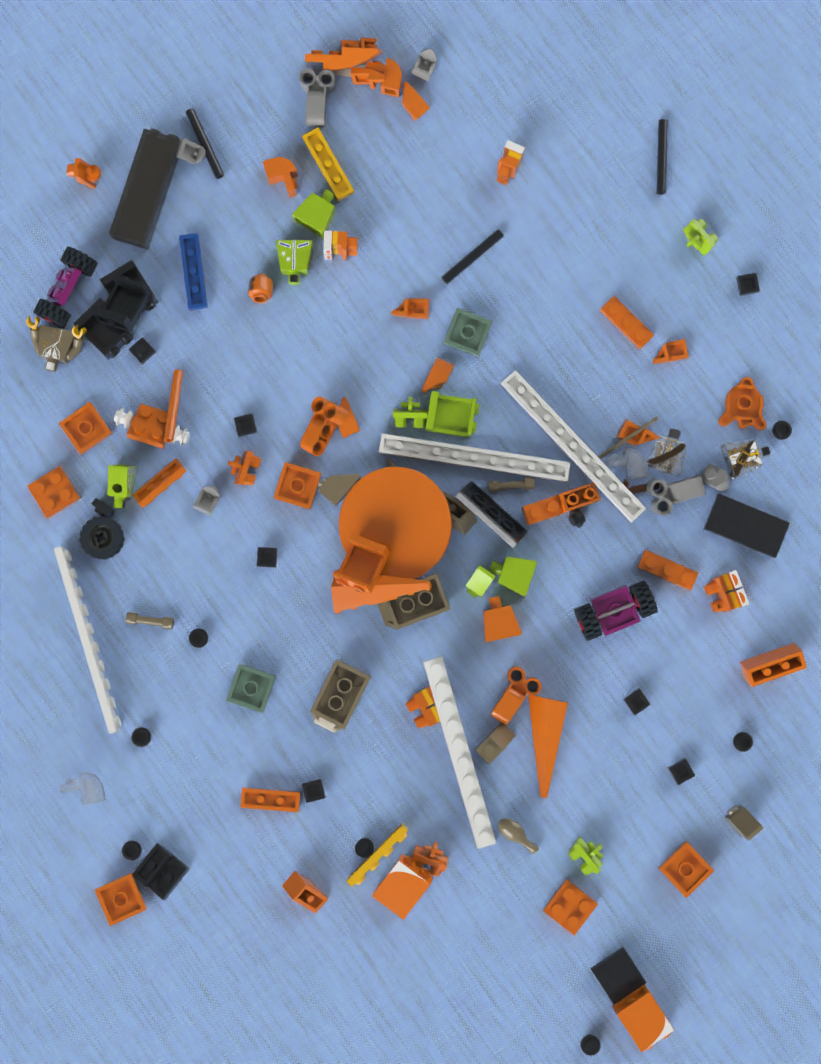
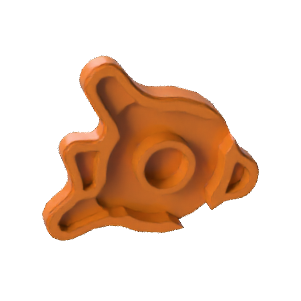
(744, 405)

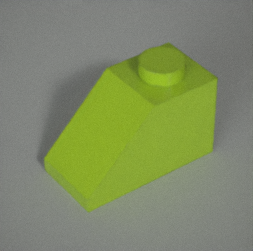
(479, 582)

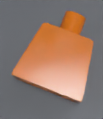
(499, 621)

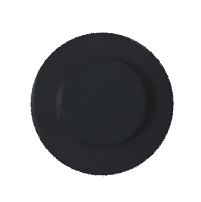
(781, 430)
(576, 518)
(198, 638)
(141, 737)
(742, 741)
(364, 848)
(131, 850)
(590, 1045)

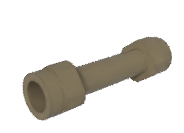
(527, 483)
(134, 618)

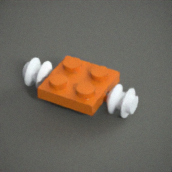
(149, 426)

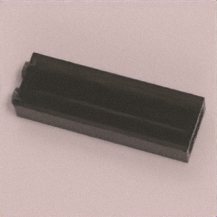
(145, 189)

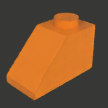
(304, 892)

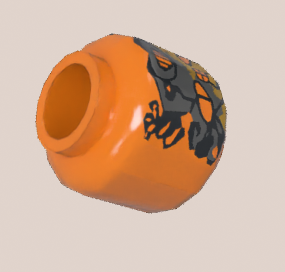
(260, 288)

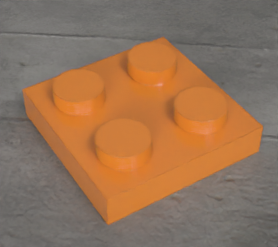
(85, 428)
(297, 485)
(53, 492)
(686, 869)
(120, 899)
(570, 907)

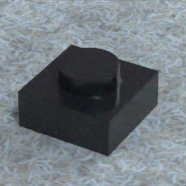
(748, 284)
(142, 350)
(245, 425)
(102, 508)
(267, 557)
(636, 701)
(681, 771)
(313, 790)

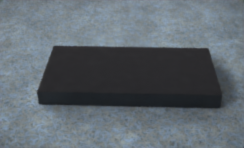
(491, 514)
(746, 525)

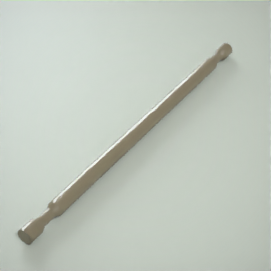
(627, 438)

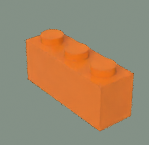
(773, 664)

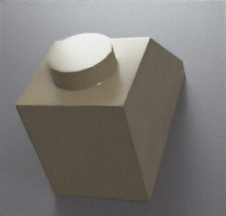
(337, 487)
(462, 517)
(495, 743)
(743, 822)

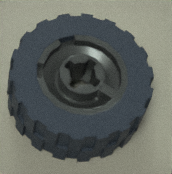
(90, 538)

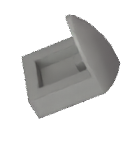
(425, 64)
(190, 152)
(716, 478)
(207, 500)

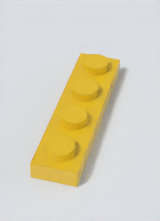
(328, 164)
(372, 861)

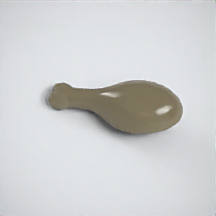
(514, 832)

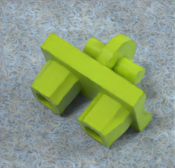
(698, 237)
(418, 414)
(589, 853)

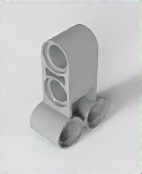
(316, 95)
(674, 492)

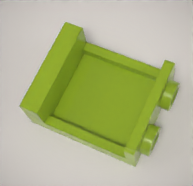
(451, 415)

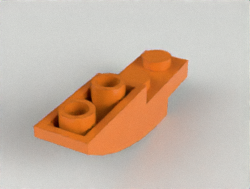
(351, 57)
(560, 504)

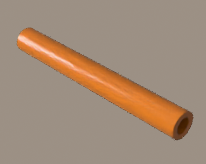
(173, 406)

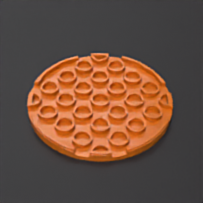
(404, 514)

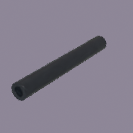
(203, 140)
(662, 156)
(472, 256)

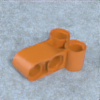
(322, 425)
(513, 696)

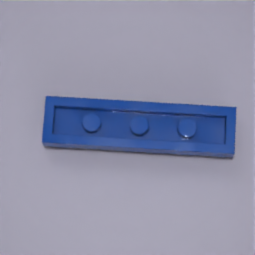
(193, 271)

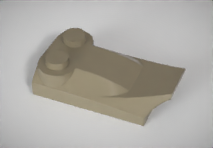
(416, 607)
(339, 696)

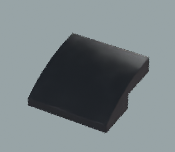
(161, 871)
(618, 975)

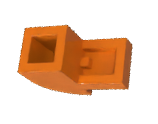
(393, 76)
(279, 170)

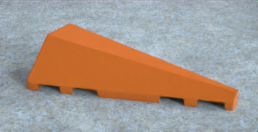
(385, 589)
(547, 724)

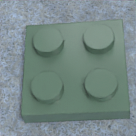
(467, 332)
(251, 688)

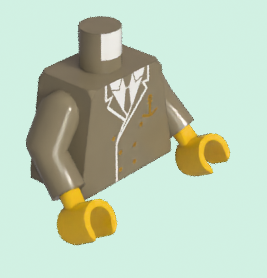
(55, 343)

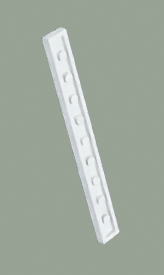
(573, 446)
(474, 457)
(90, 647)
(459, 752)

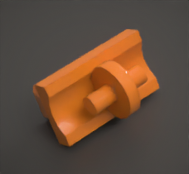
(84, 172)
(243, 477)
(432, 857)

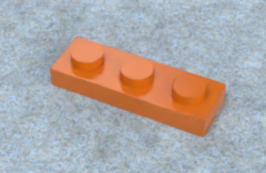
(626, 322)
(159, 483)
(667, 570)
(270, 799)

